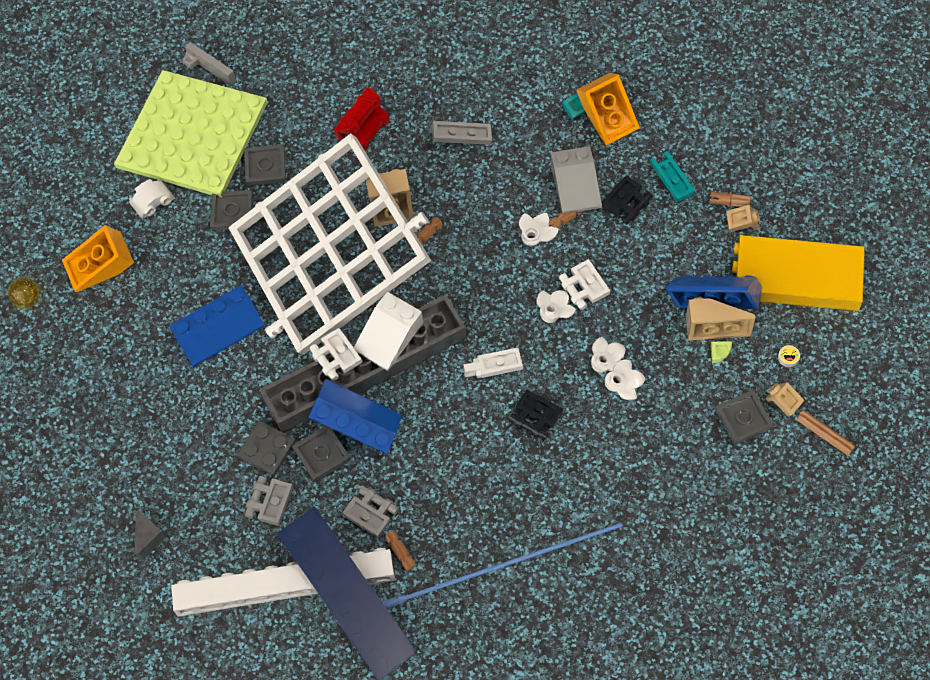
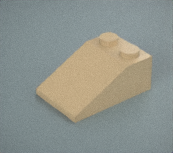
(716, 320)

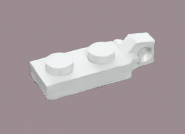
(494, 363)

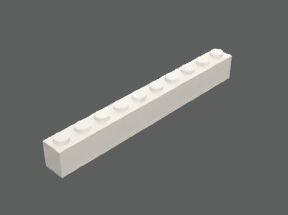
(267, 584)

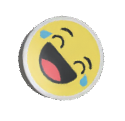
(788, 356)

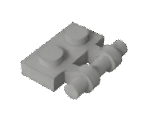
(274, 503)
(367, 517)

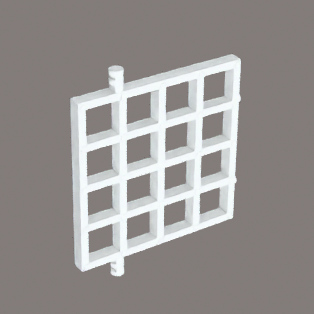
(327, 244)

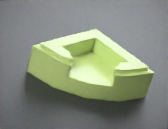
(720, 350)

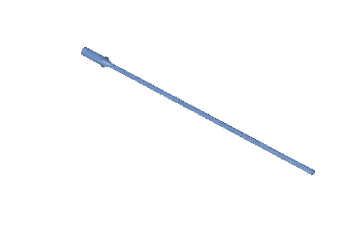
(398, 600)

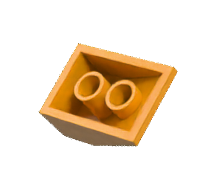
(608, 108)
(98, 259)

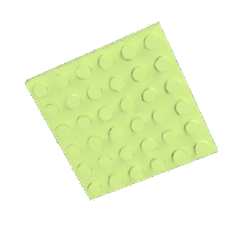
(191, 133)

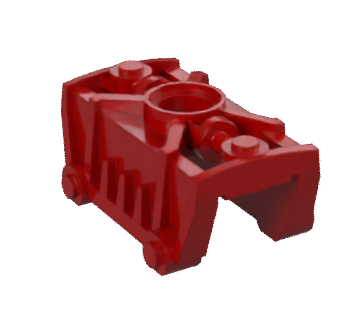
(363, 119)

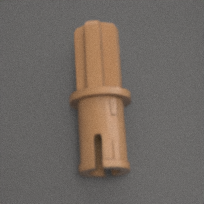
(730, 199)

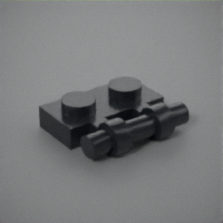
(622, 195)
(539, 409)

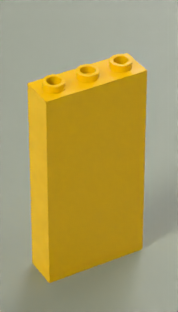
(803, 271)

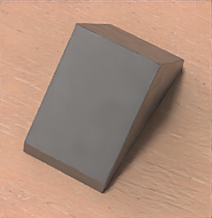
(146, 536)

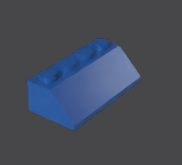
(730, 290)
(217, 326)
(355, 416)

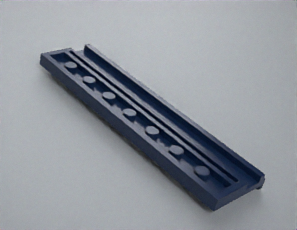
(346, 593)

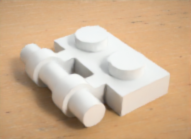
(590, 282)
(340, 349)

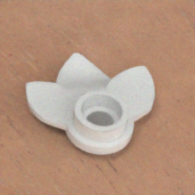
(537, 227)
(554, 306)
(608, 353)
(627, 379)

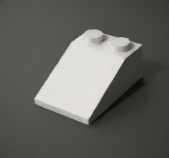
(388, 331)

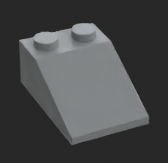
(575, 180)

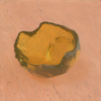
(23, 292)

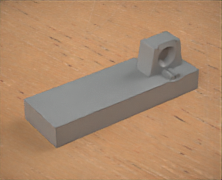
(197, 56)
(461, 132)

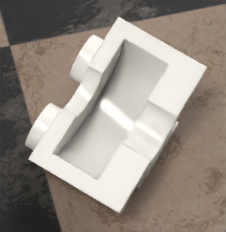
(149, 196)

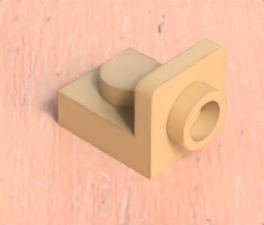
(743, 218)
(785, 397)

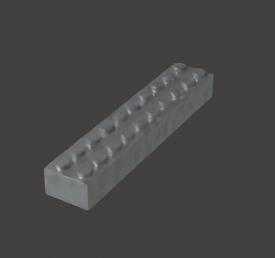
(294, 395)

